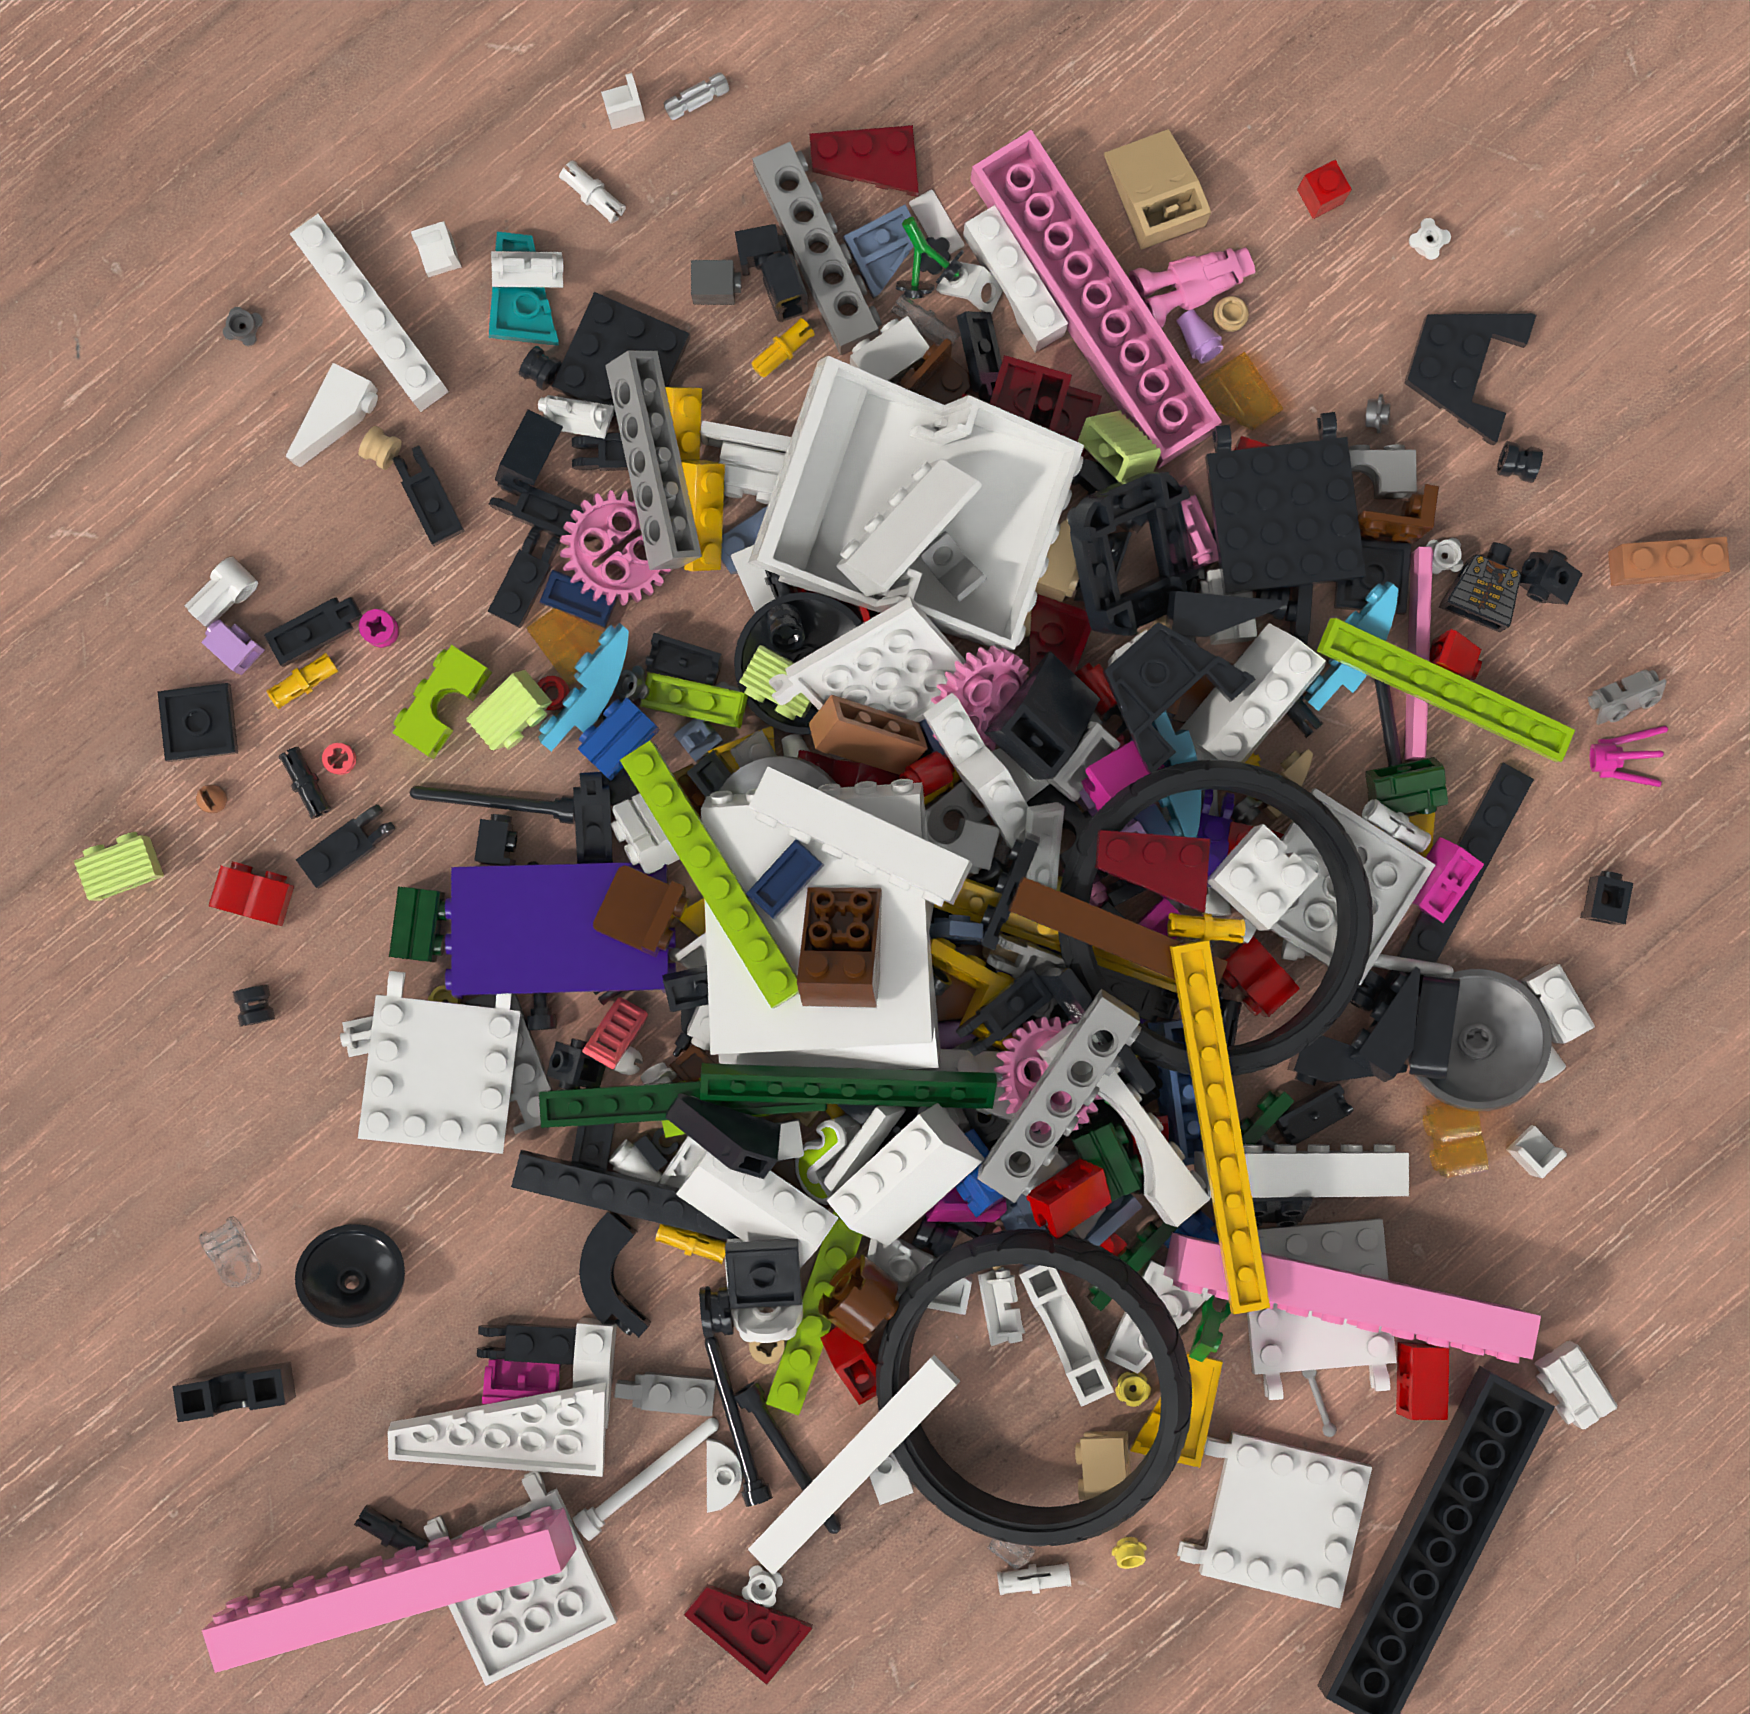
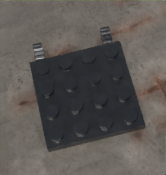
(1285, 512)

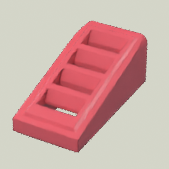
(616, 1031)

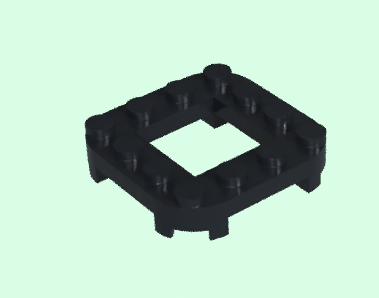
(1098, 516)

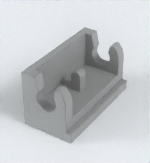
(1092, 746)

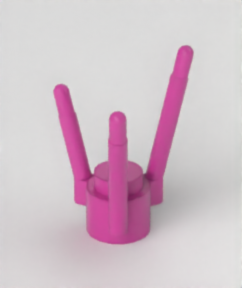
(1607, 757)

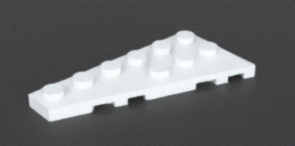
(530, 1433)

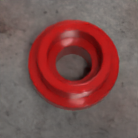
(554, 682)

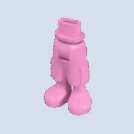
(1194, 278)

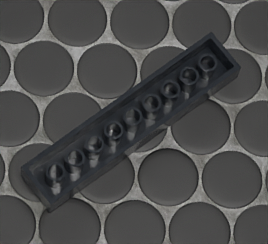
(1435, 1546)

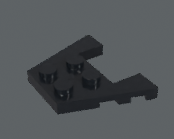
(1451, 360)
(1157, 674)

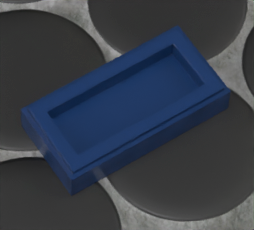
(568, 598)
(785, 879)

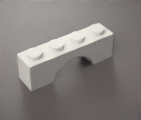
(1004, 258)
(1068, 1332)

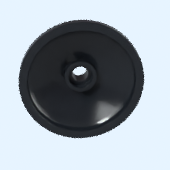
(346, 1256)

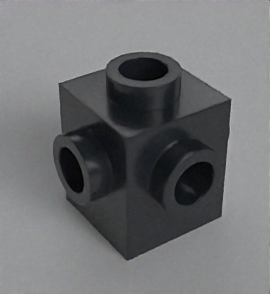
(1549, 577)
(574, 1067)

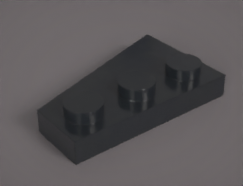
(994, 916)

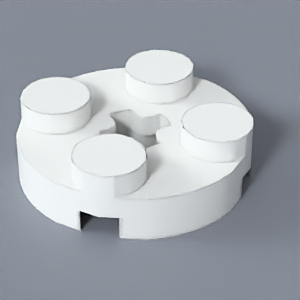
(767, 1327)

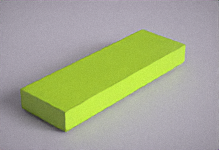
(695, 700)

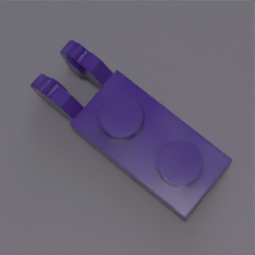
(1215, 827)

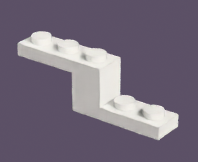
(979, 767)

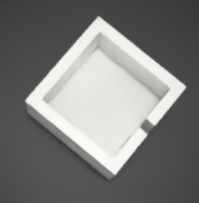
(1261, 878)

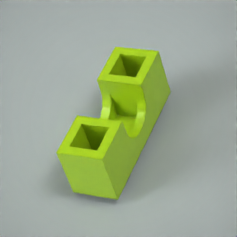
(452, 674)

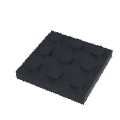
(604, 335)

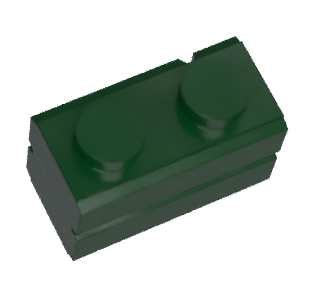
(1409, 786)
(418, 925)
(1105, 1147)

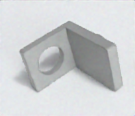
(957, 573)

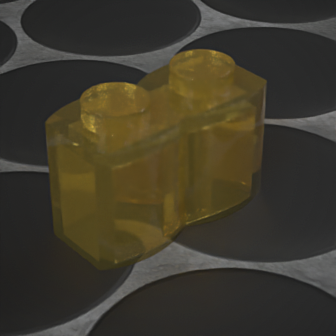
(1456, 1140)

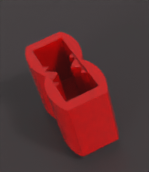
(250, 894)
(1258, 978)

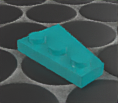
(520, 312)

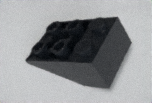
(1044, 718)

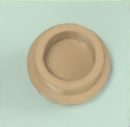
(1230, 314)

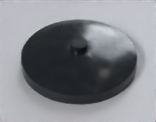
(822, 621)

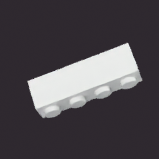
(907, 526)
(1282, 674)
(906, 1177)
(756, 1206)

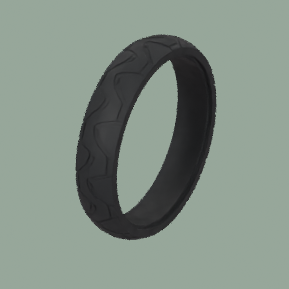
(1338, 854)
(1015, 1521)

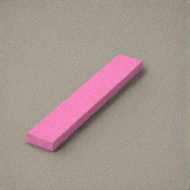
(1420, 646)

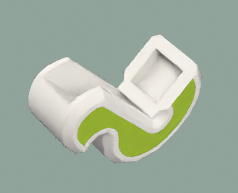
(823, 1154)

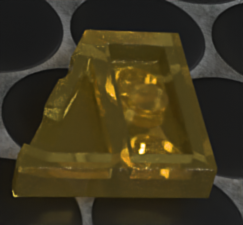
(1241, 393)
(564, 641)

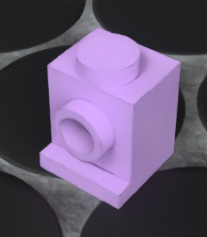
(231, 646)

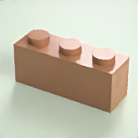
(1669, 561)
(867, 735)

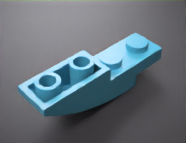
(1374, 619)
(599, 677)
(1183, 806)

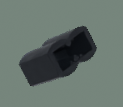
(784, 286)

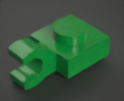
(1207, 1333)

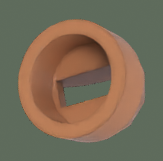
(216, 794)

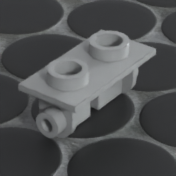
(1642, 690)

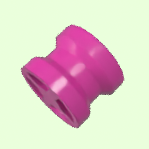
(386, 631)

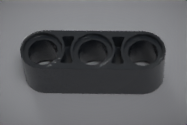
(1434, 1026)

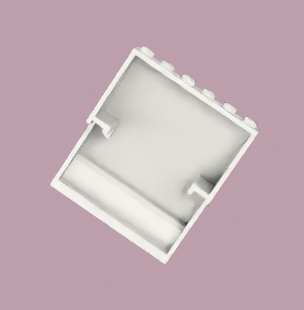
(862, 444)
(744, 1026)

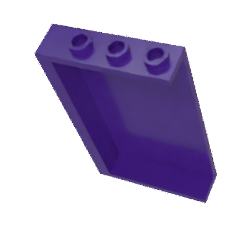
(536, 934)

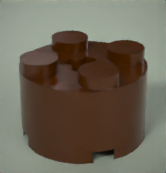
(860, 1298)

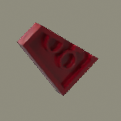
(869, 156)
(1057, 629)
(1162, 863)
(747, 1630)

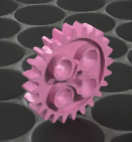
(597, 522)
(984, 686)
(1022, 1052)

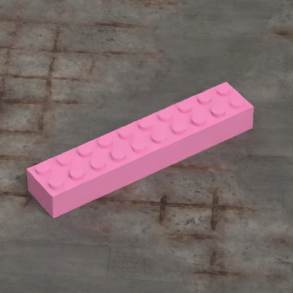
(1096, 298)
(1365, 1301)
(390, 1588)

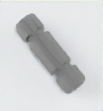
(696, 96)

